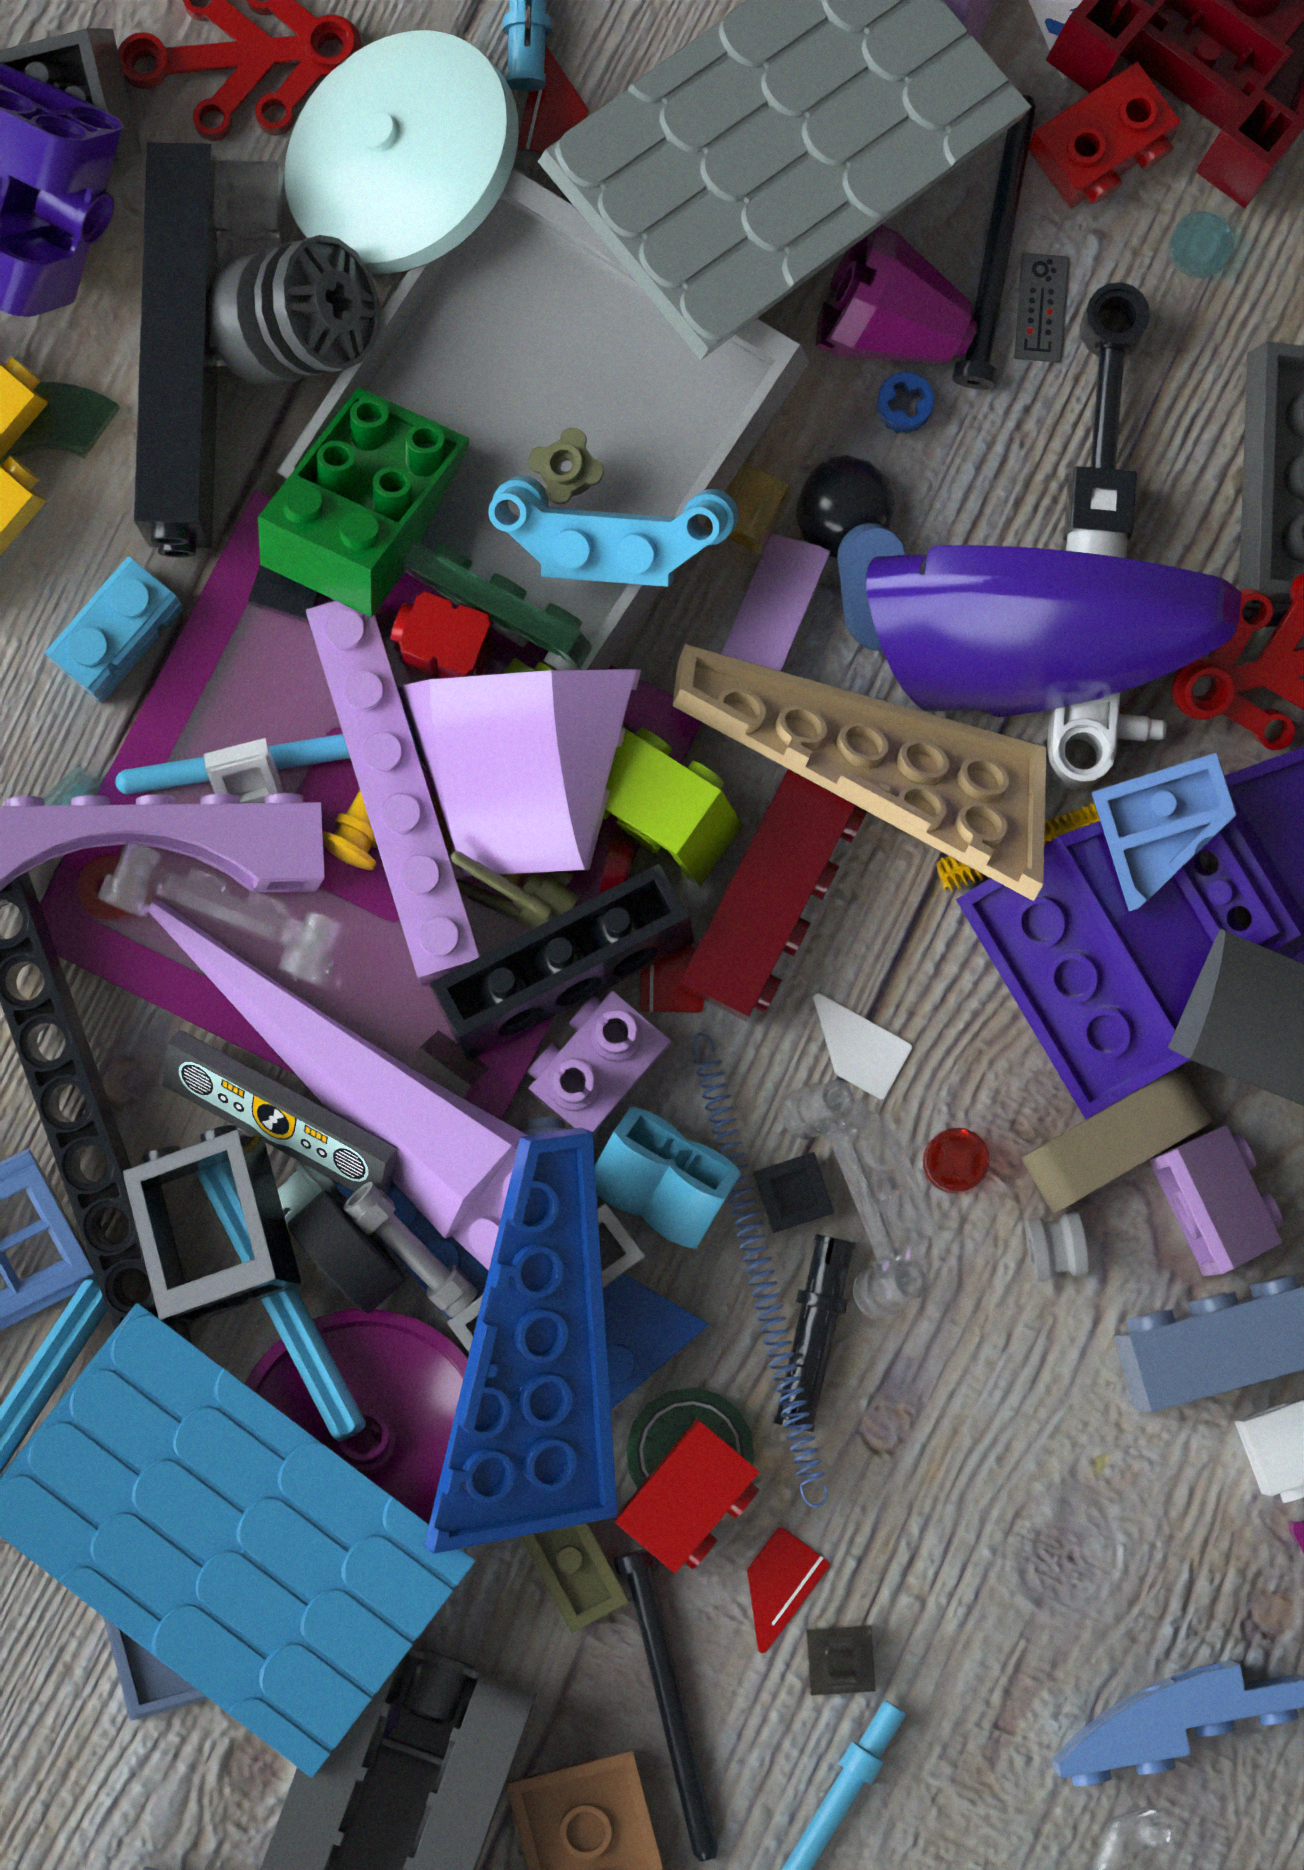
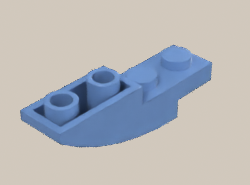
(1152, 1723)

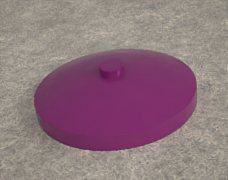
(404, 1386)

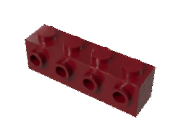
(767, 896)

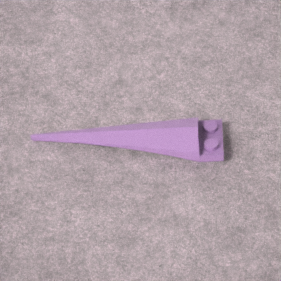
(449, 1152)

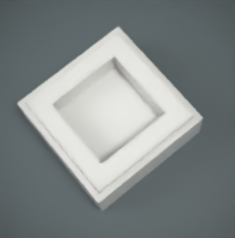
(244, 771)

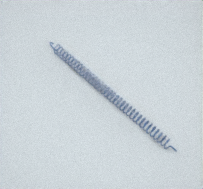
(764, 1285)

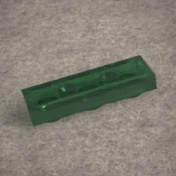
(500, 599)

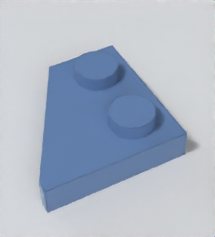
(1162, 822)

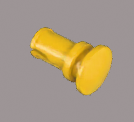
(353, 836)

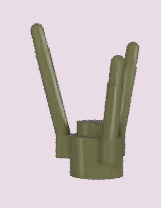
(532, 904)

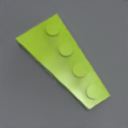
(665, 801)

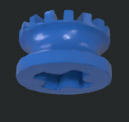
(898, 419)

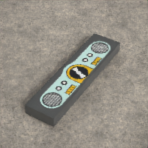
(277, 1114)

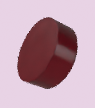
(618, 861)

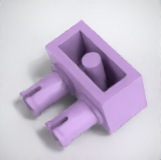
(598, 1063)

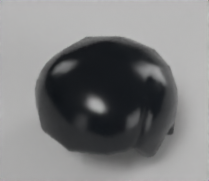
(839, 498)

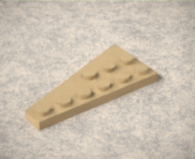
(925, 774)

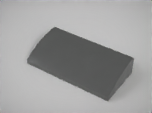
(1273, 471)
(1247, 1017)

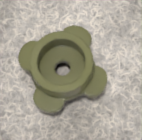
(583, 473)

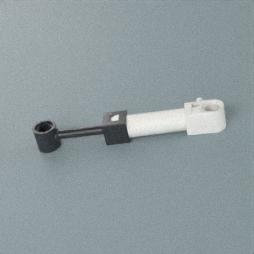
(1101, 523)

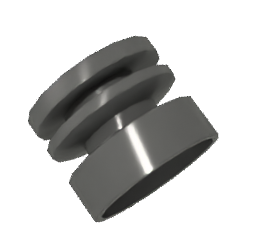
(293, 311)

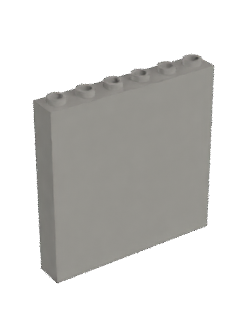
(548, 334)

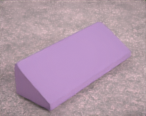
(776, 602)

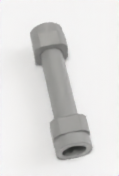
(374, 1213)

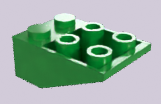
(360, 501)

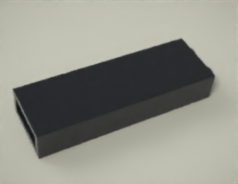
(175, 357)

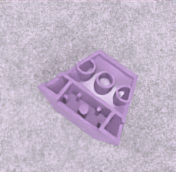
(522, 761)

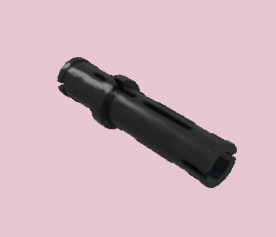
(816, 1325)

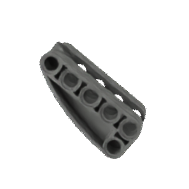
(411, 1795)

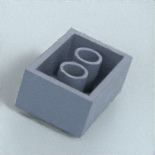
(1215, 1346)

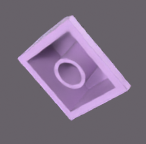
(1218, 1200)

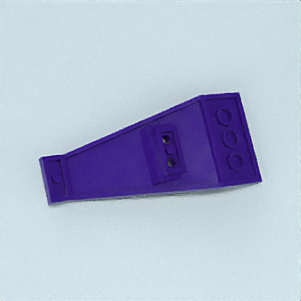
(1114, 981)

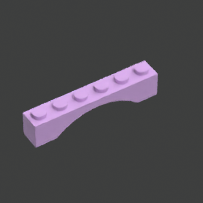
(393, 790)
(257, 844)

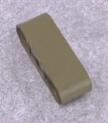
(1116, 1139)

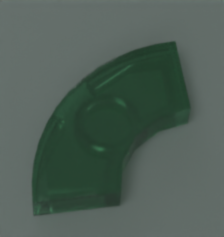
(68, 422)

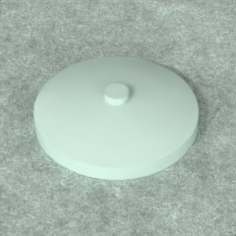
(403, 149)

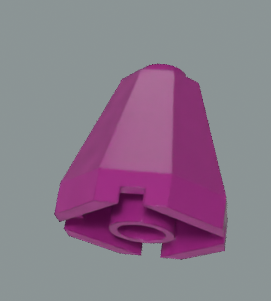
(893, 306)

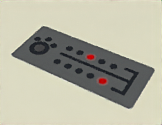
(1041, 307)

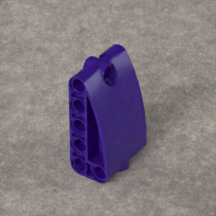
(51, 190)

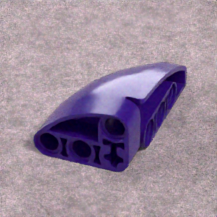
(1039, 625)

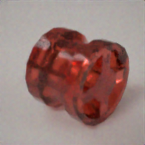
(964, 1155)

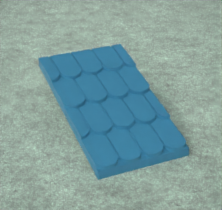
(225, 1539)

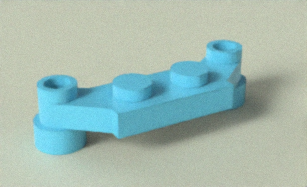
(609, 543)

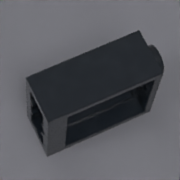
(274, 1261)

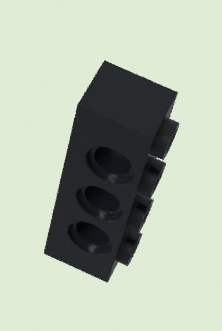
(563, 962)

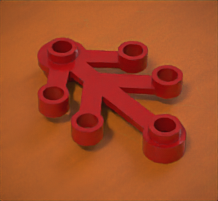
(251, 54)
(1274, 668)

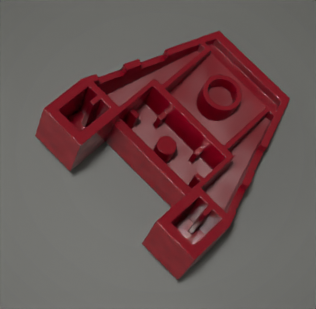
(1221, 57)

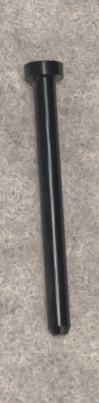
(976, 370)
(670, 1701)

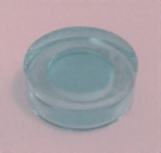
(1201, 244)
(73, 784)

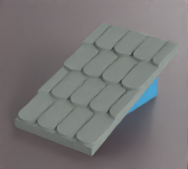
(777, 149)

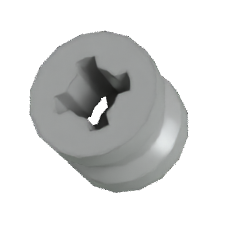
(1056, 1246)

